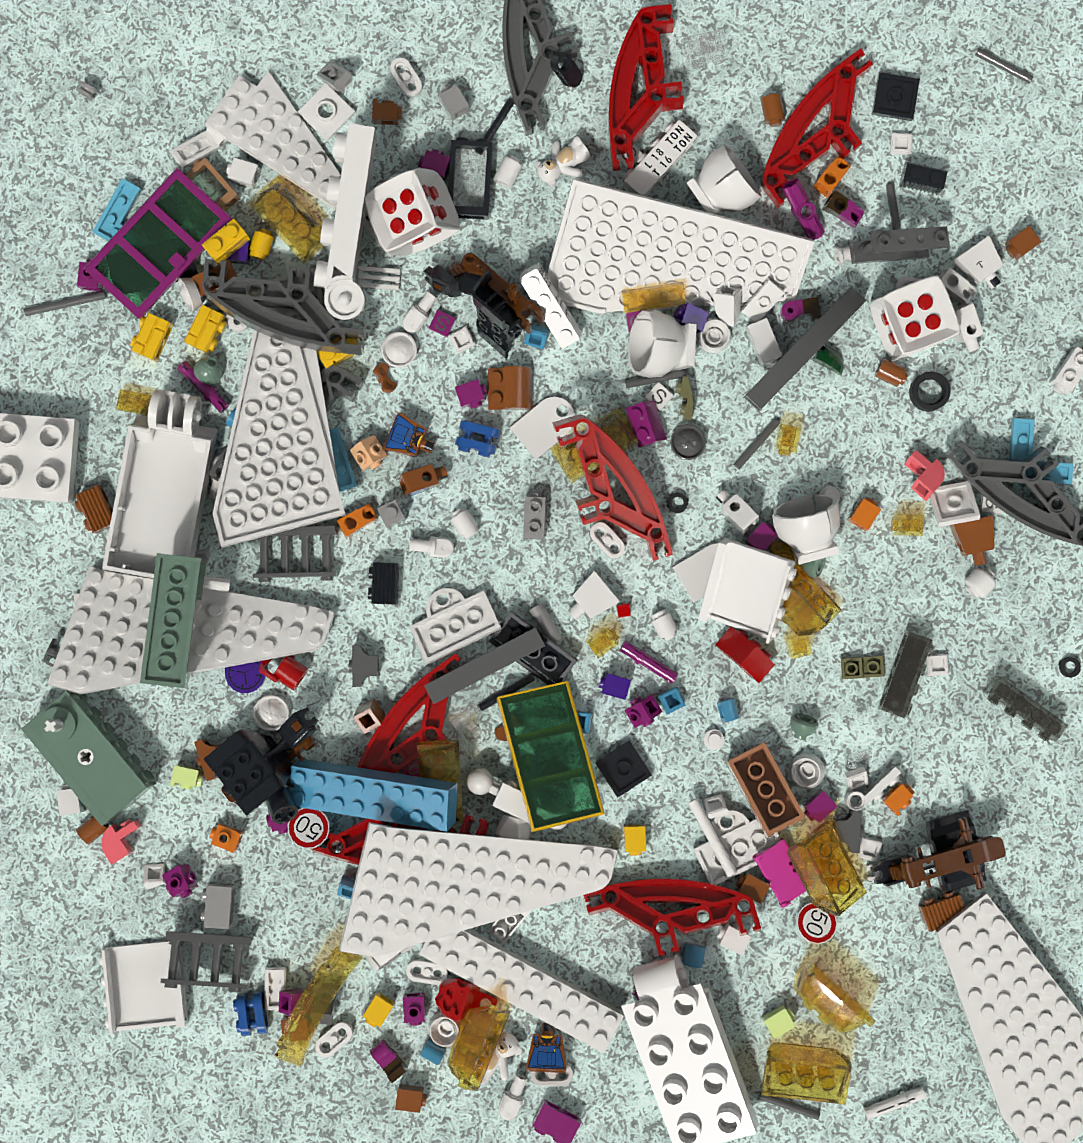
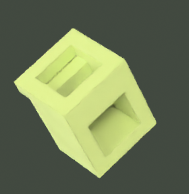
(186, 776)

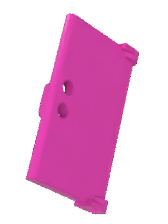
(779, 872)

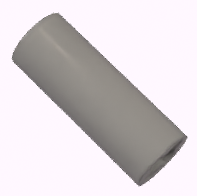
(545, 622)

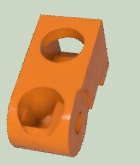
(832, 176)
(357, 520)

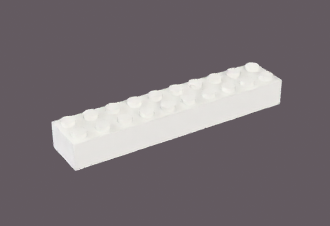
(526, 986)

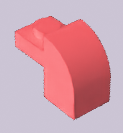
(929, 474)
(114, 842)

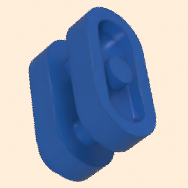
(484, 448)
(244, 1023)

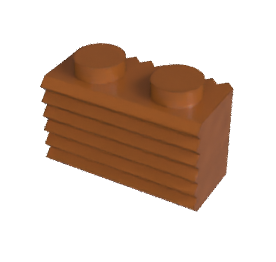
(95, 508)
(938, 911)

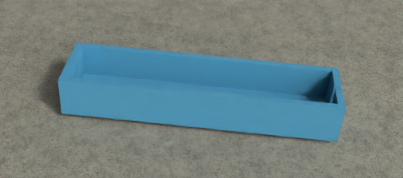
(374, 794)

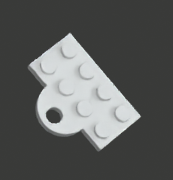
(453, 624)
(740, 842)

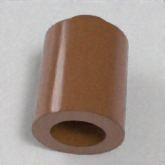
(772, 109)
(891, 373)
(91, 830)

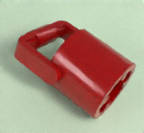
(288, 672)

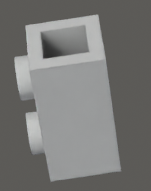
(534, 516)

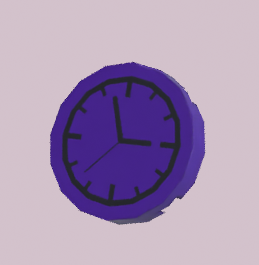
(245, 677)

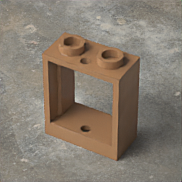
(226, 200)

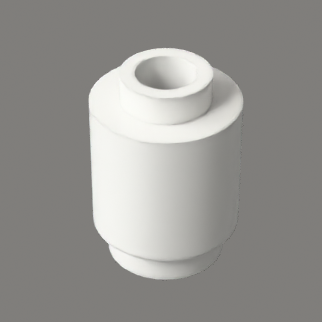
(464, 523)
(664, 625)

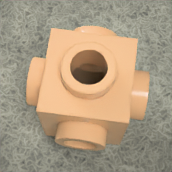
(369, 453)

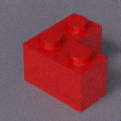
(746, 653)

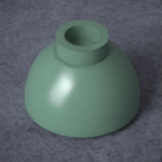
(208, 370)
(814, 568)
(803, 725)

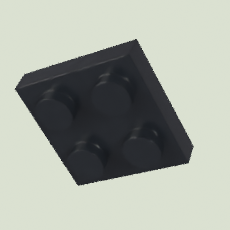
(895, 96)
(623, 768)

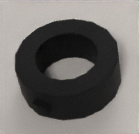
(680, 495)
(1062, 667)

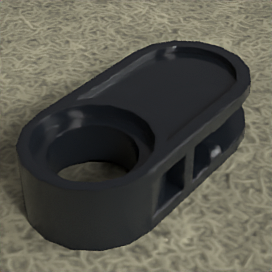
(569, 73)

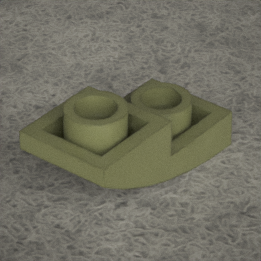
(685, 393)
(862, 667)

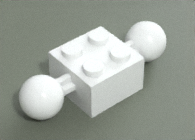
(507, 794)

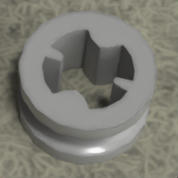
(86, 90)

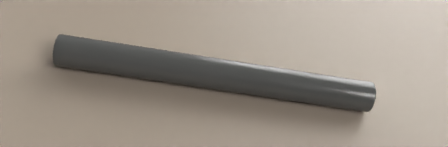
(65, 303)

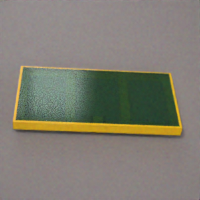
(550, 756)

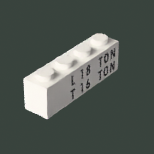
(660, 159)
(549, 301)

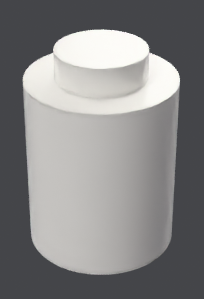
(507, 172)

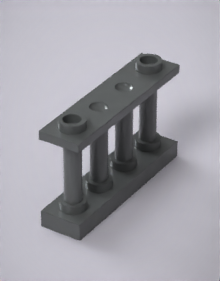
(899, 245)
(305, 535)
(197, 940)

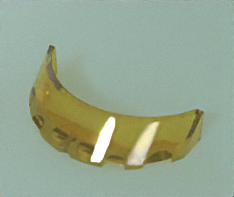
(313, 1005)

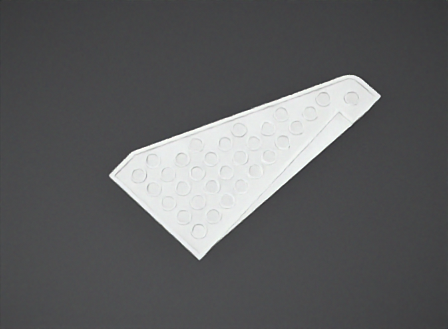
(280, 445)
(229, 629)
(442, 883)

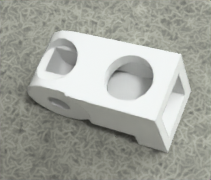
(957, 286)

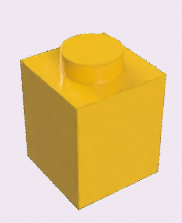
(634, 839)
(378, 1010)

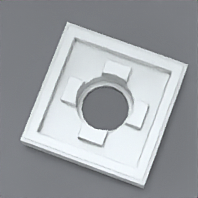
(326, 126)

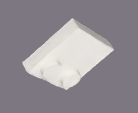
(954, 504)

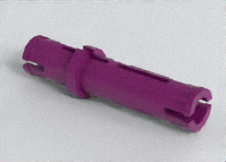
(209, 393)
(641, 657)

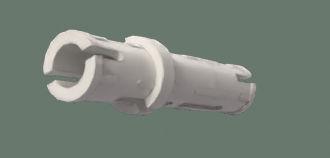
(895, 1102)

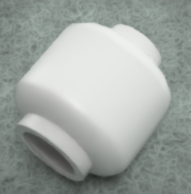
(980, 582)

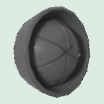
(688, 442)

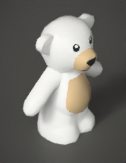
(563, 161)
(506, 1047)

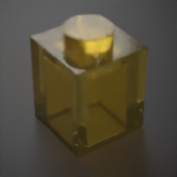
(787, 440)
(907, 525)
(603, 642)
(797, 646)

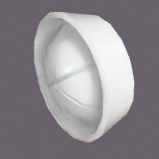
(189, 293)
(709, 339)
(399, 349)
(270, 712)
(811, 766)
(443, 1030)

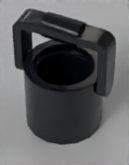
(282, 806)

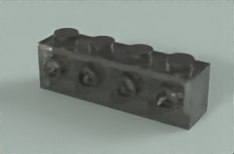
(905, 674)
(1026, 709)

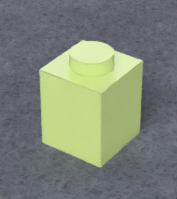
(779, 1021)

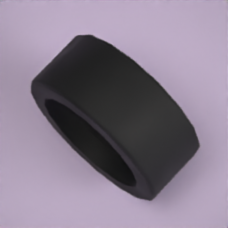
(945, 387)

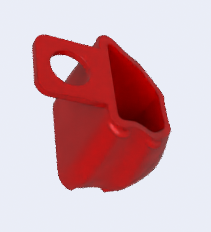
(459, 996)

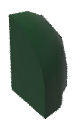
(829, 359)

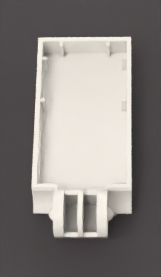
(344, 234)
(38, 458)
(160, 485)
(687, 1056)

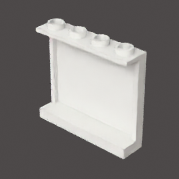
(748, 589)
(134, 988)

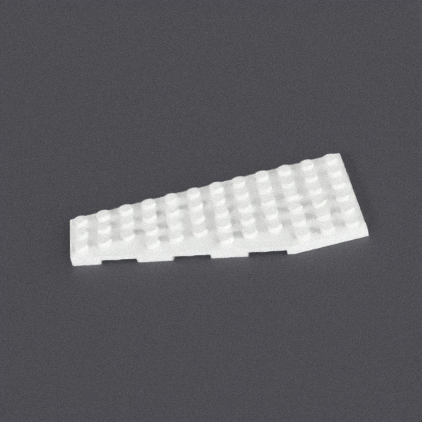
(634, 241)
(1020, 1024)

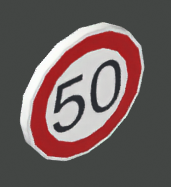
(308, 828)
(815, 925)

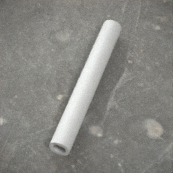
(712, 837)

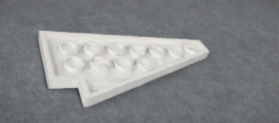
(273, 132)

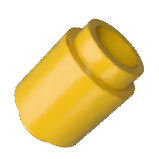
(261, 244)

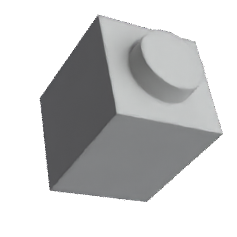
(454, 102)
(391, 513)

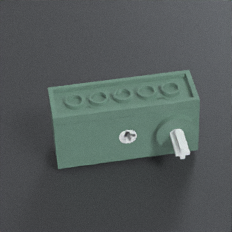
(174, 594)
(89, 756)

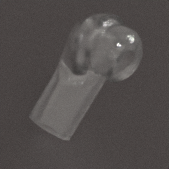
(856, 757)

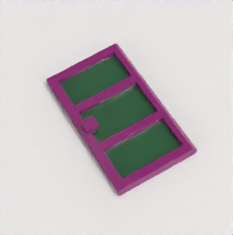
(157, 243)

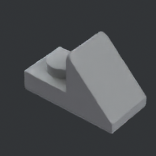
(335, 76)

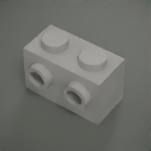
(218, 905)

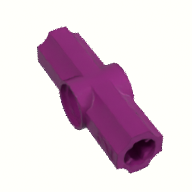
(798, 199)

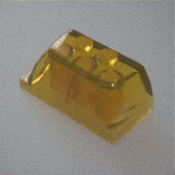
(289, 219)
(615, 425)
(808, 605)
(442, 762)
(826, 870)
(829, 999)
(476, 1044)
(806, 1073)

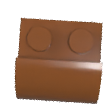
(510, 388)

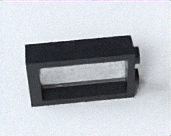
(470, 177)

